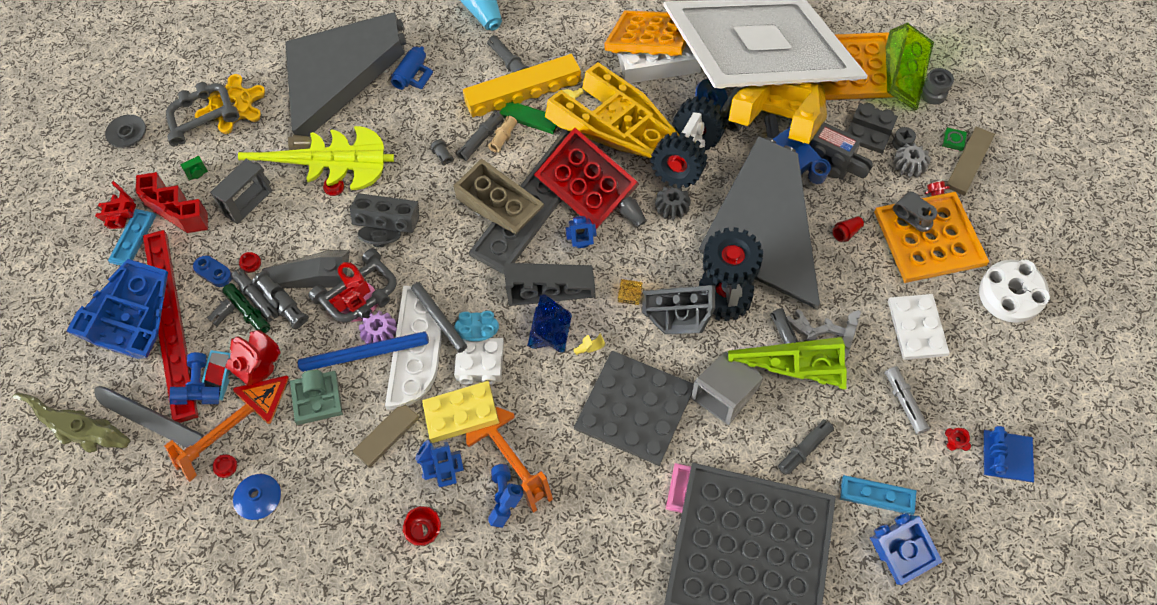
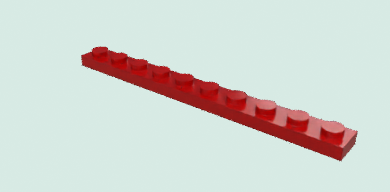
(171, 327)

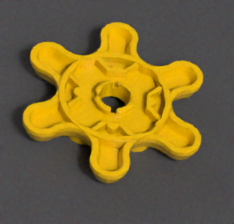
(243, 102)

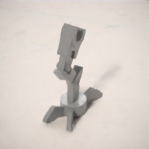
(803, 326)

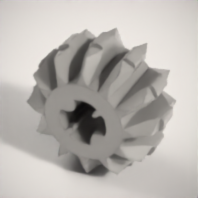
(912, 160)

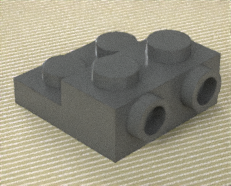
(872, 126)

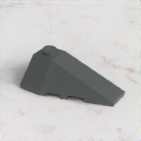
(310, 270)

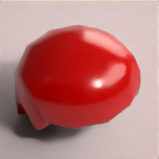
(413, 526)

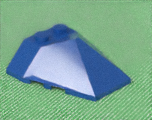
(125, 311)

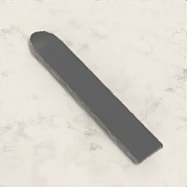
(147, 417)

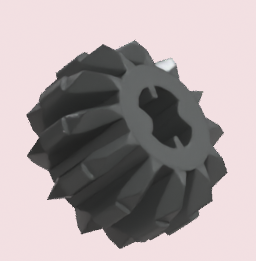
(672, 202)

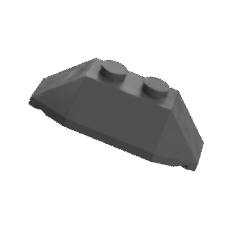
(680, 309)

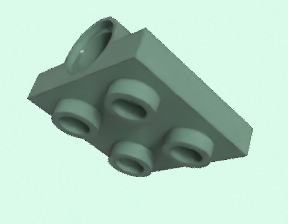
(315, 396)

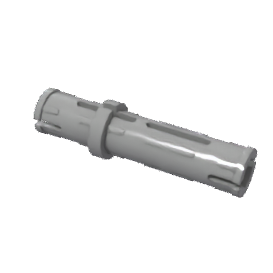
(906, 399)

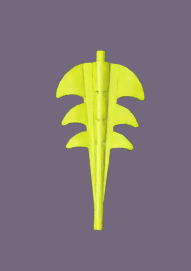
(363, 158)

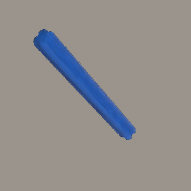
(363, 351)

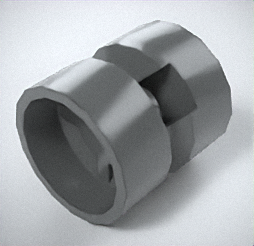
(937, 86)

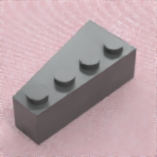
(557, 281)

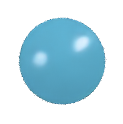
(473, 330)

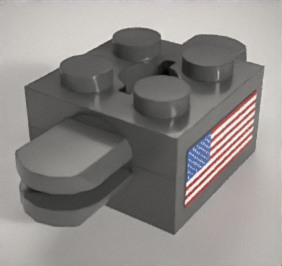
(840, 151)

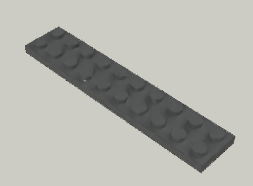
(501, 245)

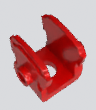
(254, 360)

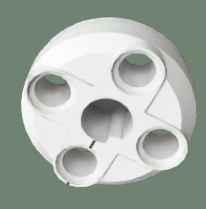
(1028, 287)

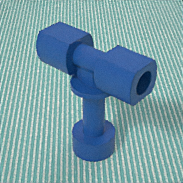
(195, 389)
(507, 497)

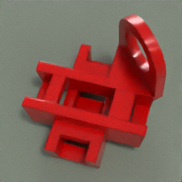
(119, 208)
(355, 290)

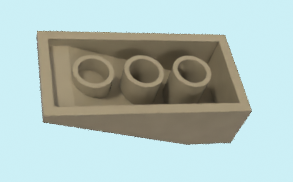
(496, 197)

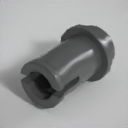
(441, 151)
(222, 311)

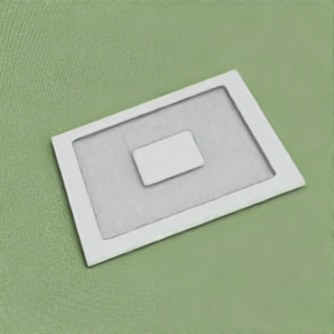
(762, 42)

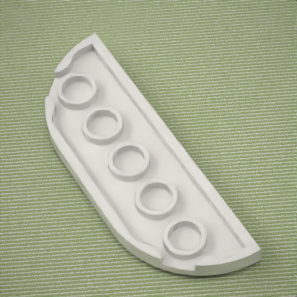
(413, 368)

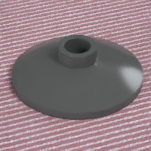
(125, 131)
(377, 236)

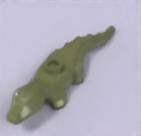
(76, 426)

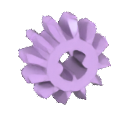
(377, 327)

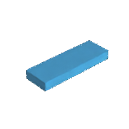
(132, 237)
(878, 495)

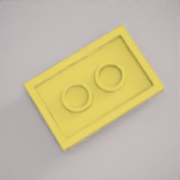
(460, 412)

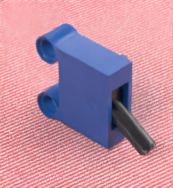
(808, 158)

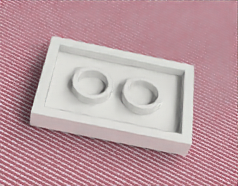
(918, 327)

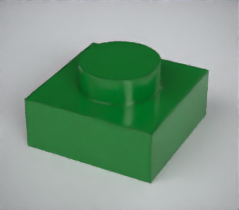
(194, 168)

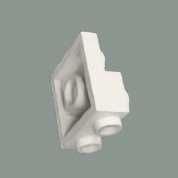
(480, 361)

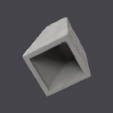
(726, 388)

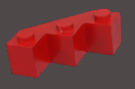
(171, 203)

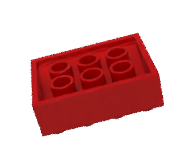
(586, 178)

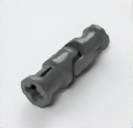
(280, 299)

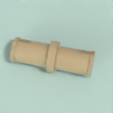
(502, 134)

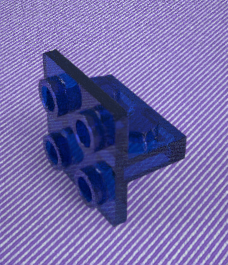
(549, 325)

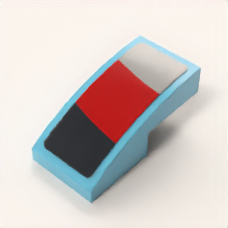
(215, 372)

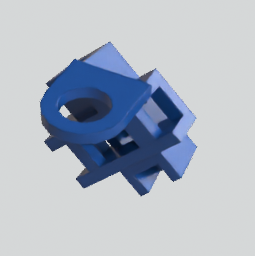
(428, 458)

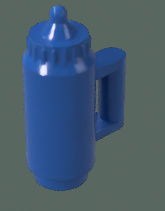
(409, 67)

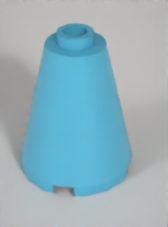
(485, 11)

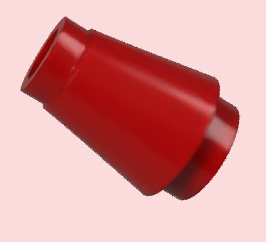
(847, 228)

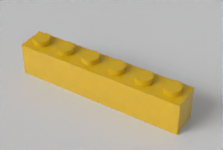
(522, 85)

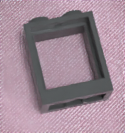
(233, 183)

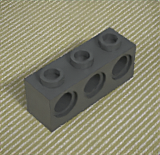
(384, 212)

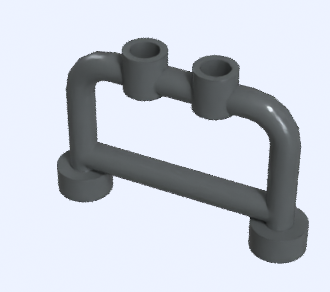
(229, 112)
(372, 259)

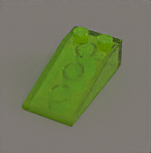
(907, 63)

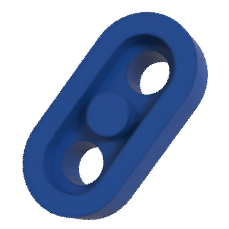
(211, 270)

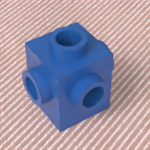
(582, 239)

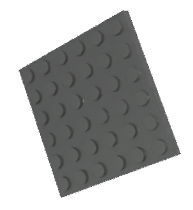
(749, 542)

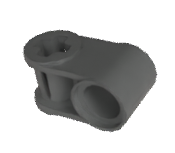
(913, 209)

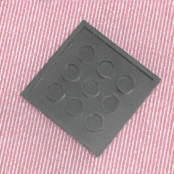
(635, 407)

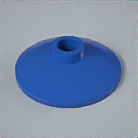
(706, 89)
(261, 505)

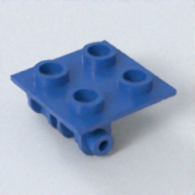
(1008, 455)

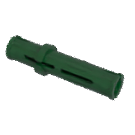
(251, 314)

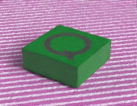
(954, 139)

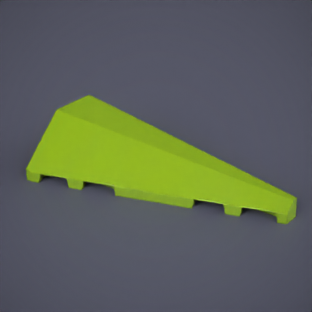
(814, 360)

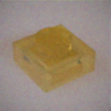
(630, 292)

